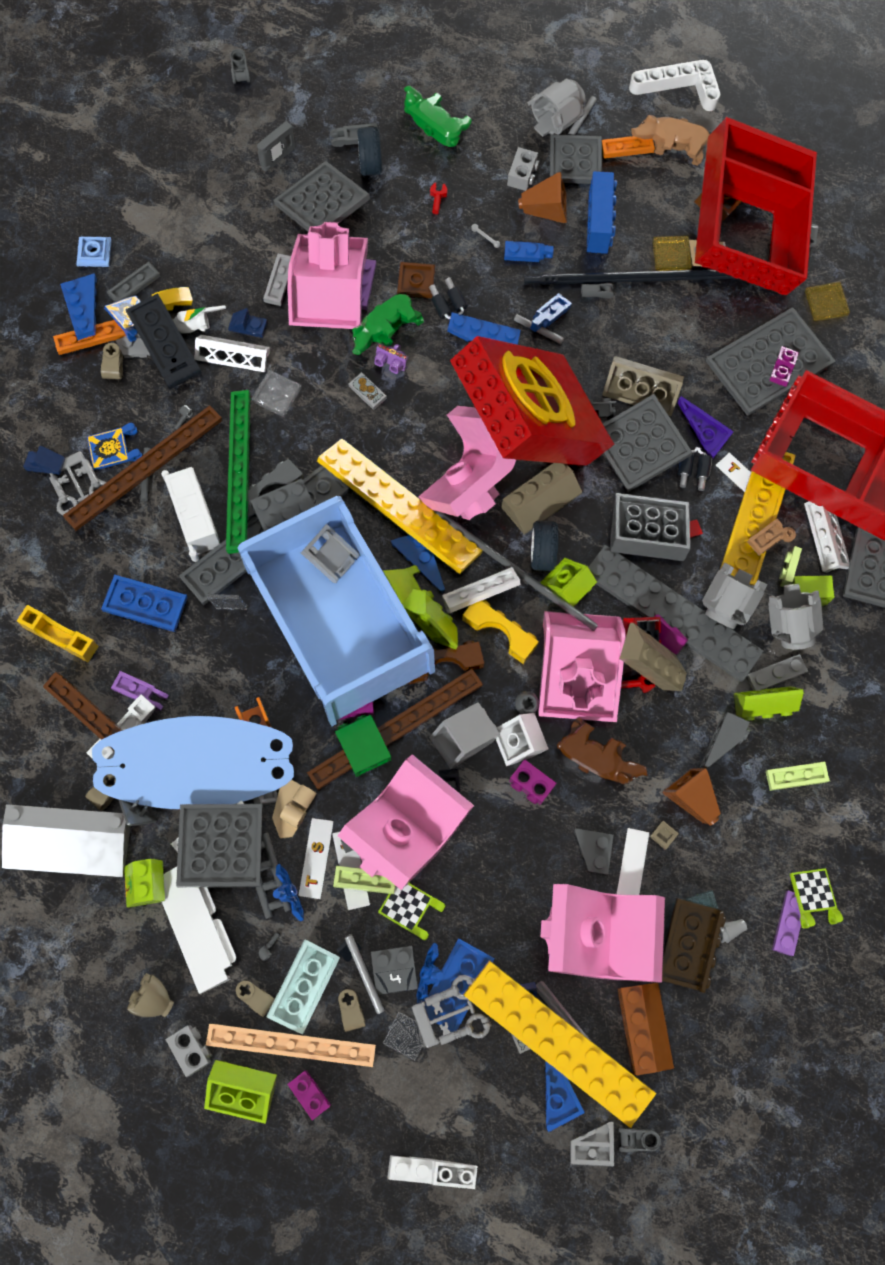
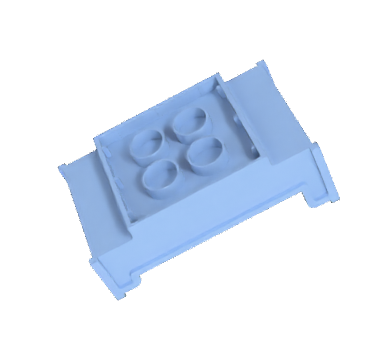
(345, 633)

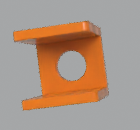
(259, 711)

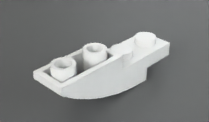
(432, 1172)

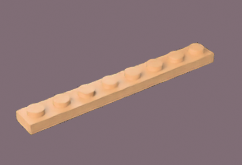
(291, 1045)

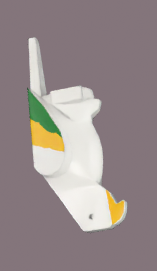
(194, 319)

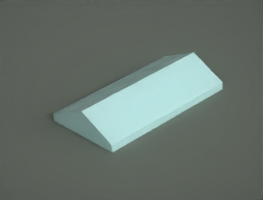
(303, 987)

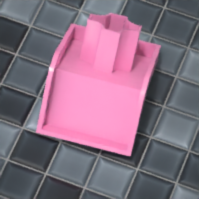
(326, 278)
(469, 484)
(581, 667)
(406, 823)
(605, 934)

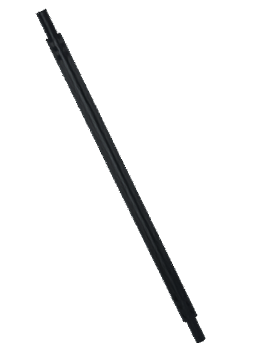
(626, 277)

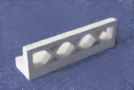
(232, 346)
(826, 533)
(480, 590)

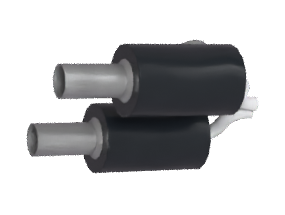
(441, 304)
(703, 469)

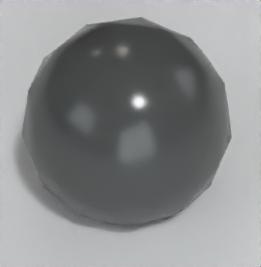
(526, 702)

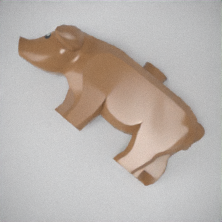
(674, 134)

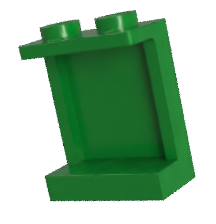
(363, 745)

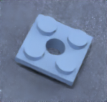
(100, 257)

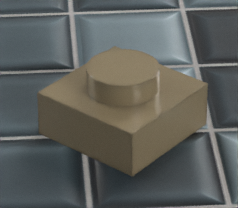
(664, 835)

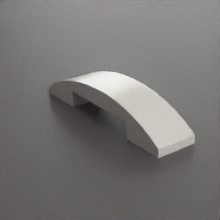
(138, 714)

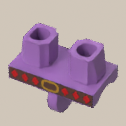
(391, 356)

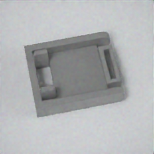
(333, 557)

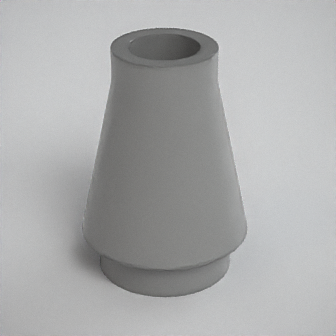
(732, 930)

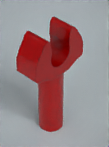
(437, 197)
(637, 683)

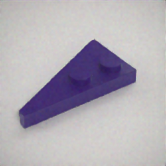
(708, 430)

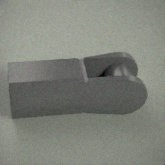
(597, 290)

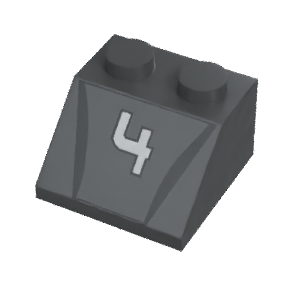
(394, 970)

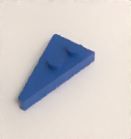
(420, 556)
(561, 1099)

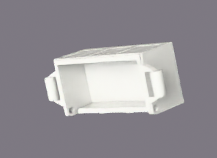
(192, 511)

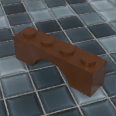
(466, 656)

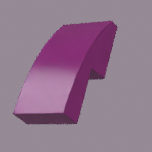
(784, 366)
(671, 637)

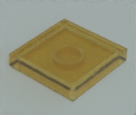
(672, 253)
(827, 301)

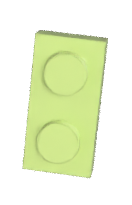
(791, 558)

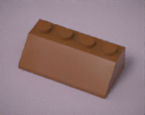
(645, 1029)

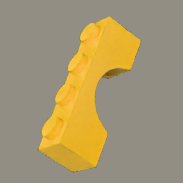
(482, 615)
(57, 634)

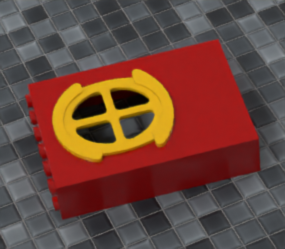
(531, 403)

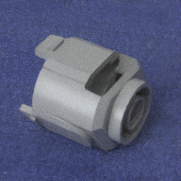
(558, 107)
(731, 598)
(796, 617)

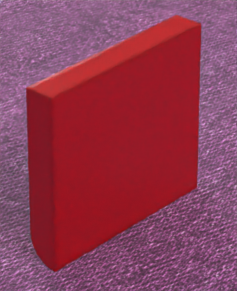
(695, 528)

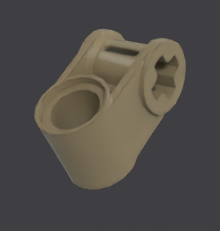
(112, 362)
(99, 799)
(257, 1000)
(351, 1014)

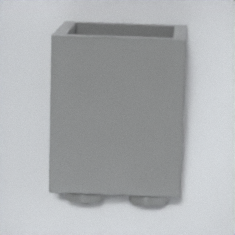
(464, 735)

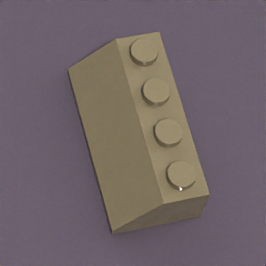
(635, 382)
(541, 496)
(652, 660)

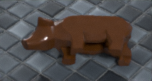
(599, 758)

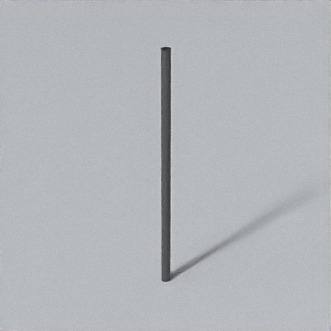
(520, 573)

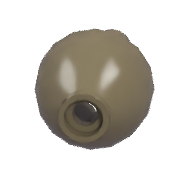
(151, 998)

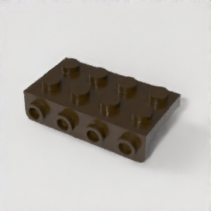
(692, 944)

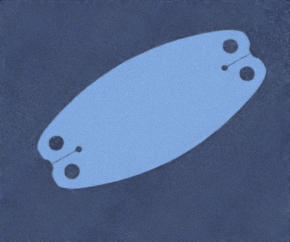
(192, 762)

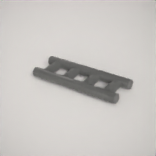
(270, 863)

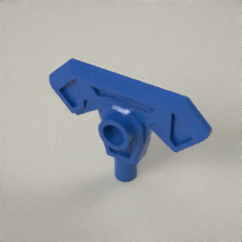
(288, 893)
(429, 973)

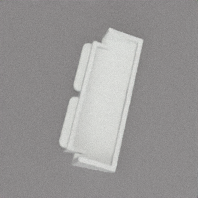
(198, 935)

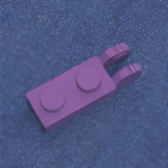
(134, 688)

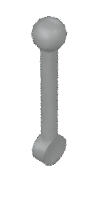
(474, 227)

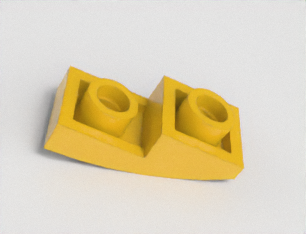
(175, 296)

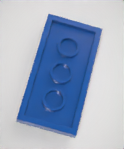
(144, 603)
(462, 961)

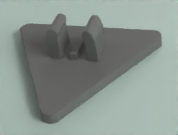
(135, 815)

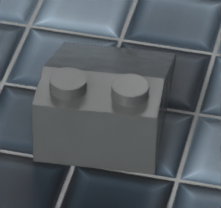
(727, 735)

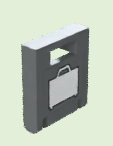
(276, 146)

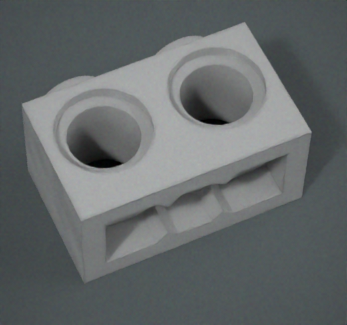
(523, 165)
(184, 1054)

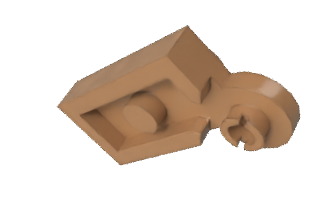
(770, 536)

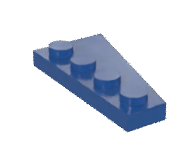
(81, 304)
(469, 328)

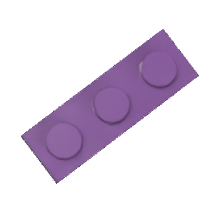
(367, 281)
(788, 926)

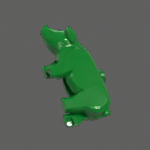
(433, 118)
(384, 321)

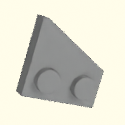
(132, 349)
(594, 1148)

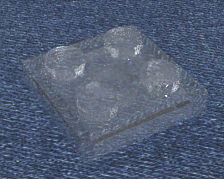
(276, 393)

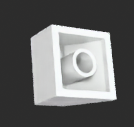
(520, 739)

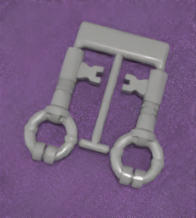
(86, 468)
(434, 1000)

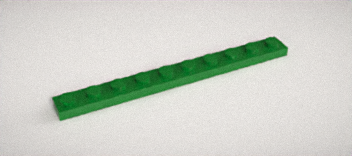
(238, 470)

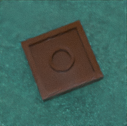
(416, 279)

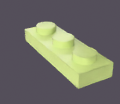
(797, 776)
(359, 880)

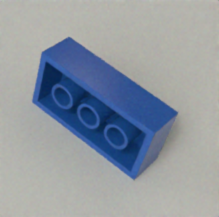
(601, 212)

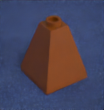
(546, 199)
(695, 795)

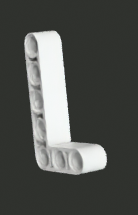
(677, 76)

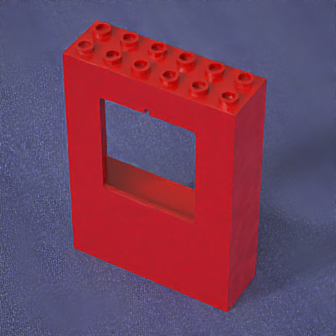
(766, 175)
(847, 416)

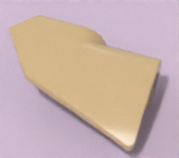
(291, 808)

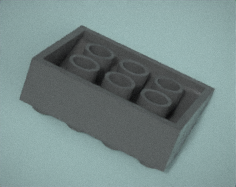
(650, 527)

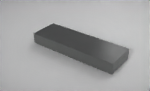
(134, 283)

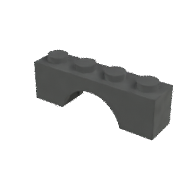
(282, 475)

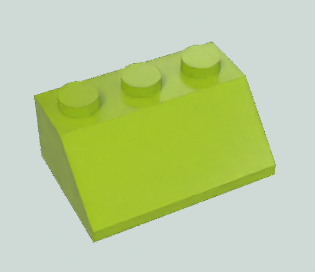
(431, 618)
(768, 702)
(240, 1091)

